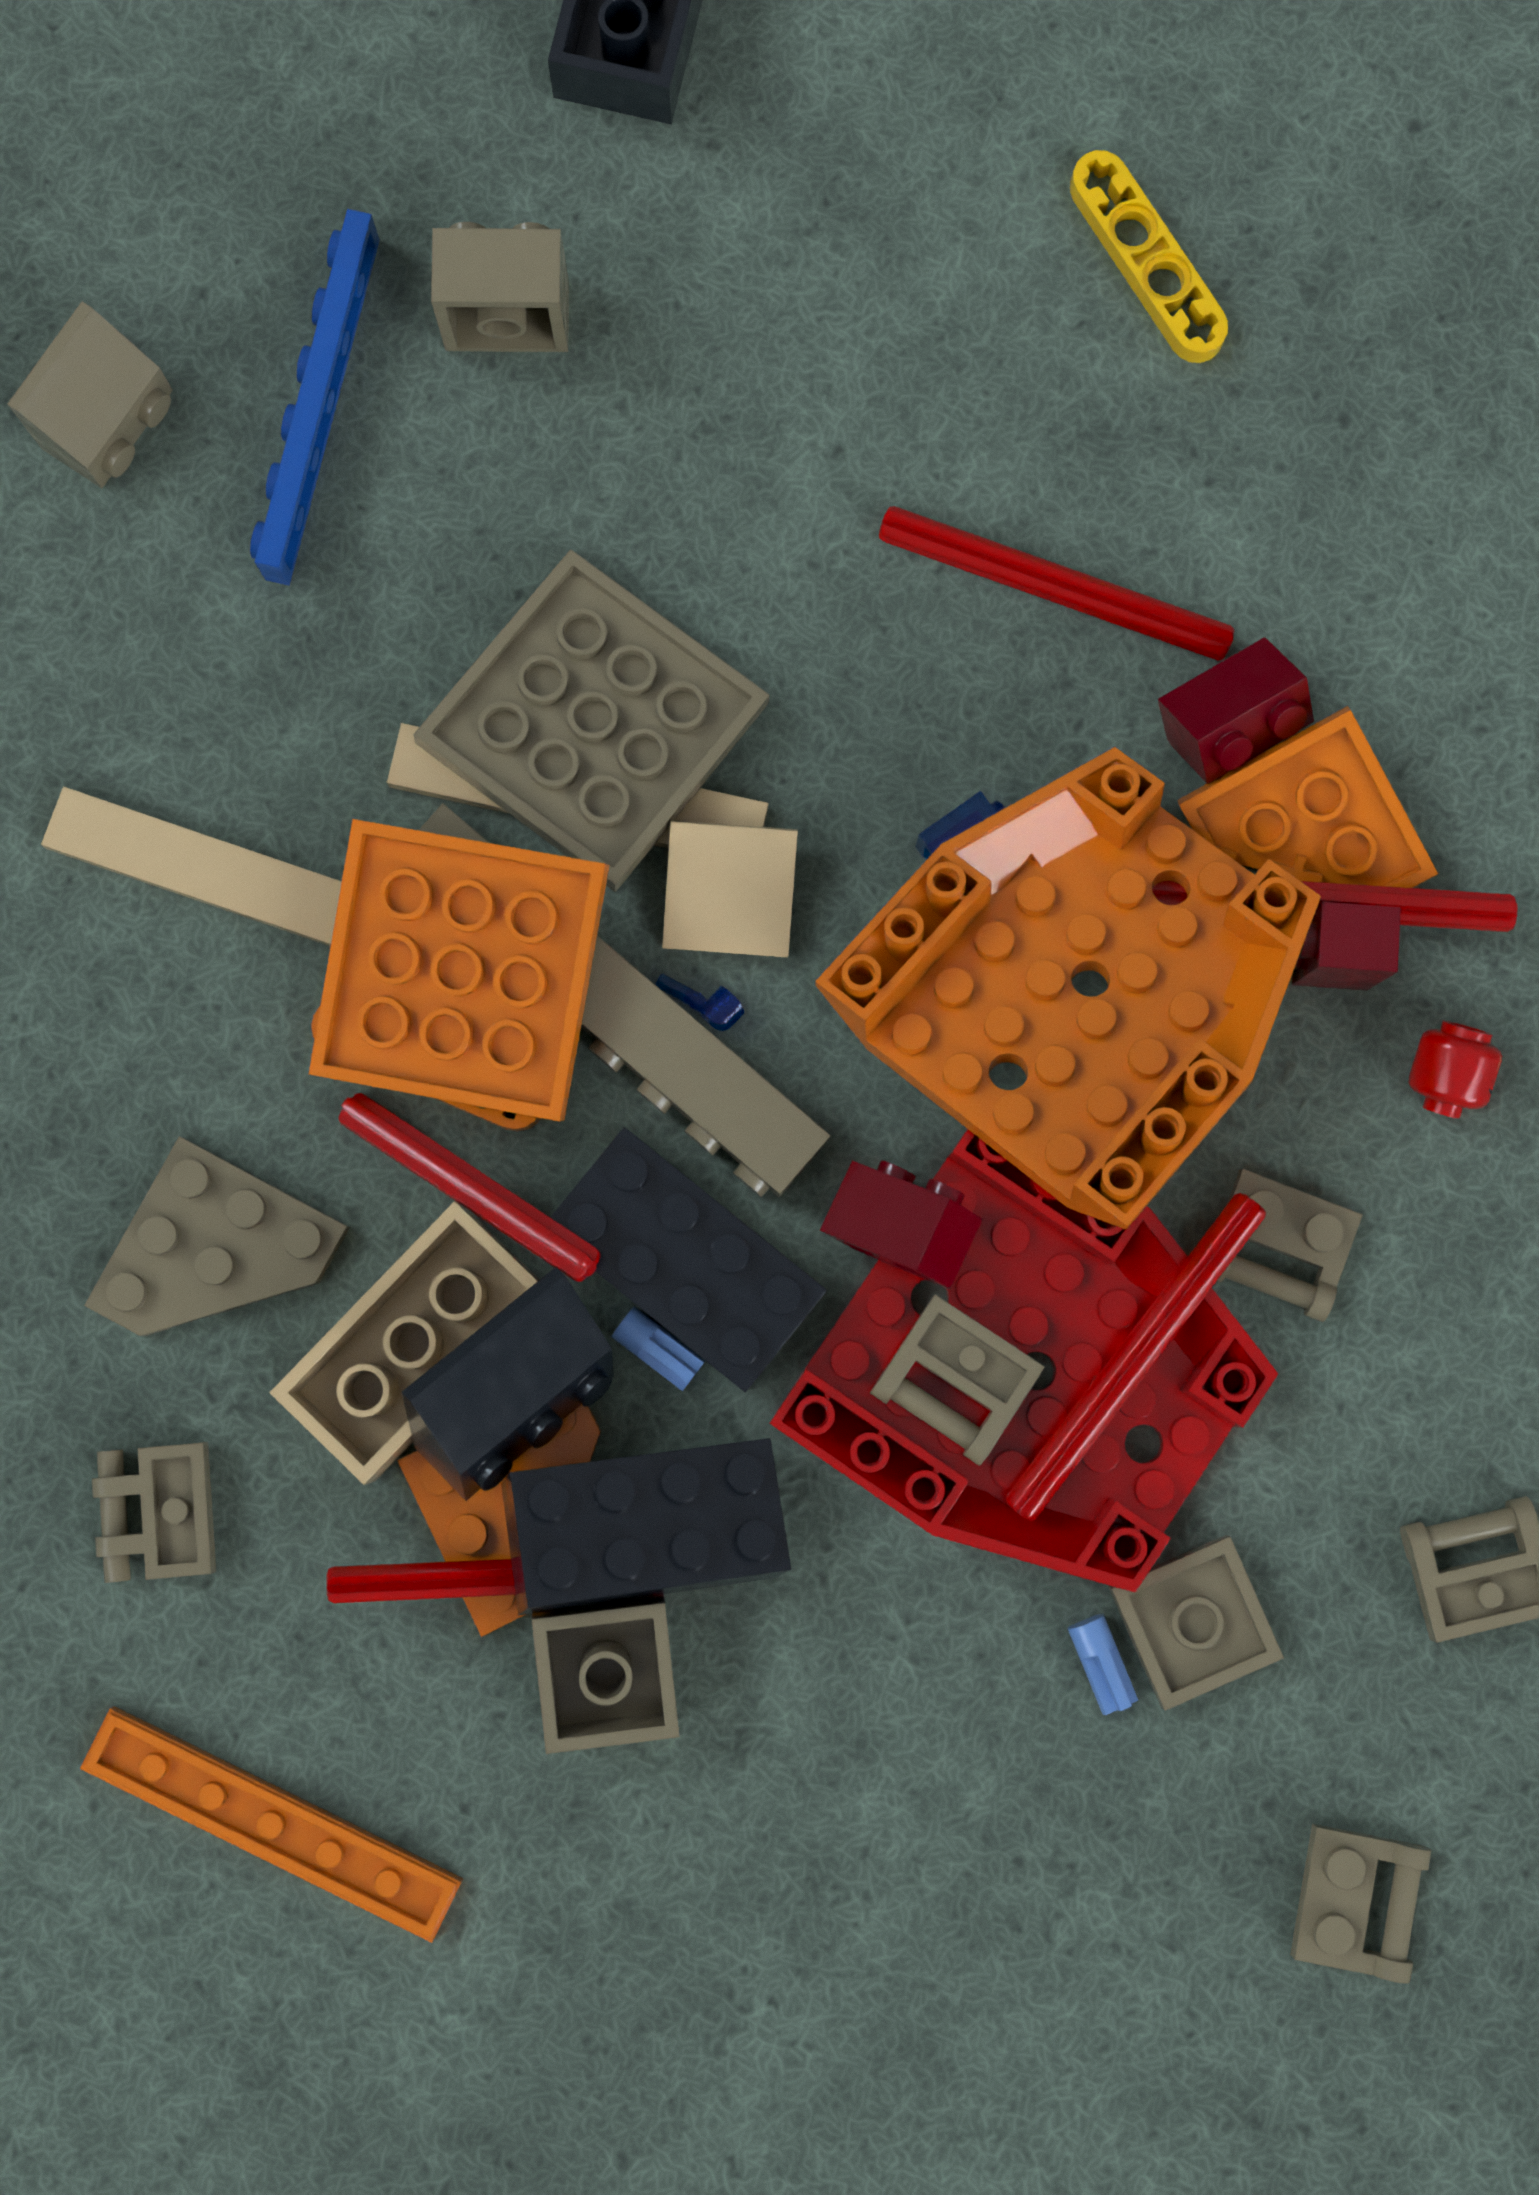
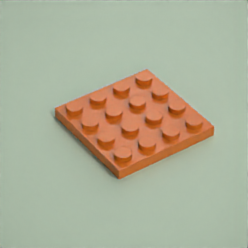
(458, 969)

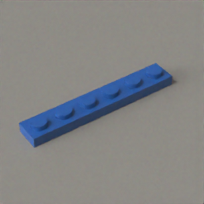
(321, 376)

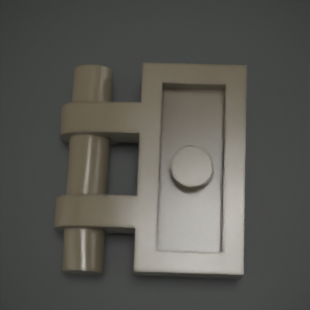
(174, 1512)

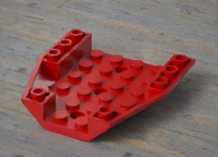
(1052, 1288)

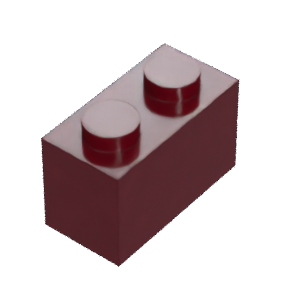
(1236, 710)
(1349, 947)
(901, 1222)

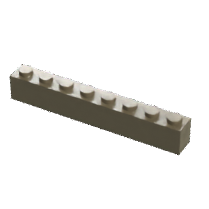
(685, 1065)

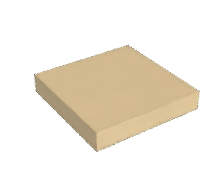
(729, 888)

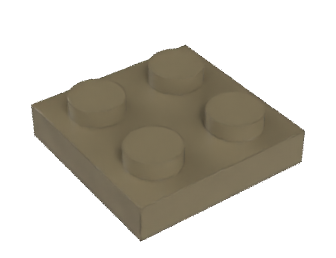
(1197, 1623)

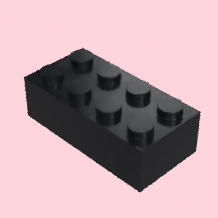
(623, 54)
(688, 1260)
(644, 1525)

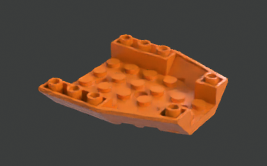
(981, 966)

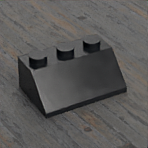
(509, 1386)

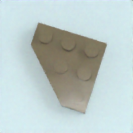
(210, 1245)

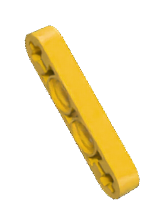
(1156, 253)

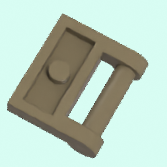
(1300, 1229)
(970, 1361)
(1480, 1592)
(1339, 1897)

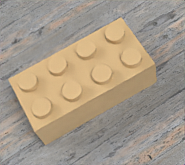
(396, 1332)

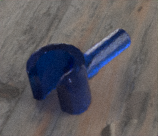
(719, 1010)

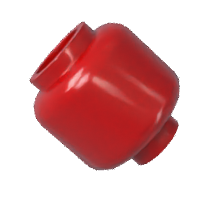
(1455, 1068)

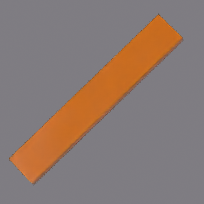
(271, 1823)

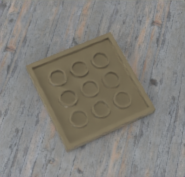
(592, 718)

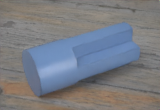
(658, 1348)
(1102, 1664)

